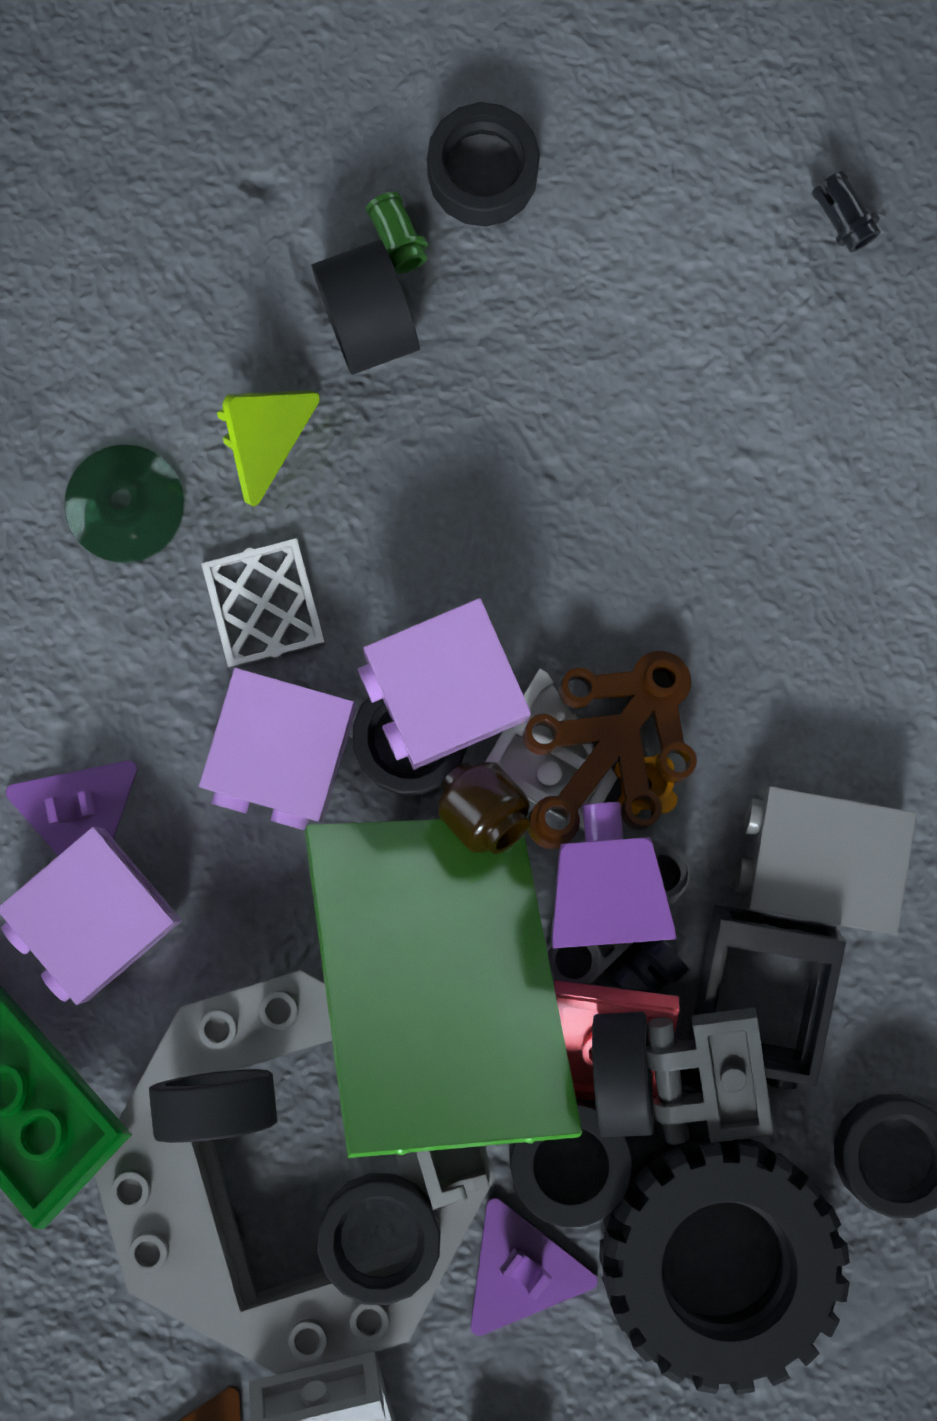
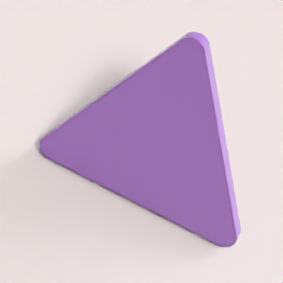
(74, 802)
(521, 1271)

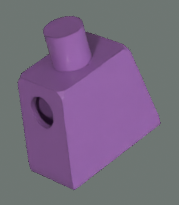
(609, 886)

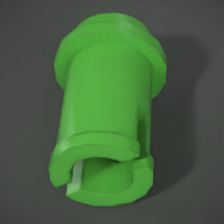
(397, 232)

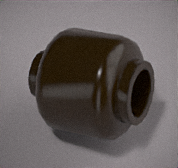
(484, 807)

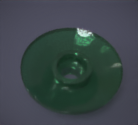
(143, 525)

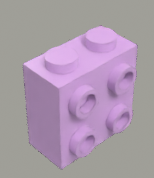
(443, 685)
(277, 748)
(87, 917)

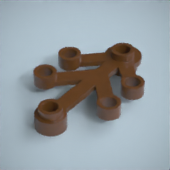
(616, 738)

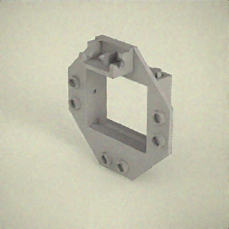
(179, 1226)

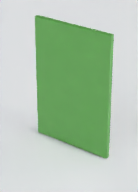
(437, 991)

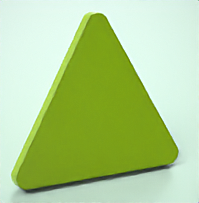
(263, 433)

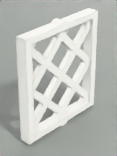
(251, 558)

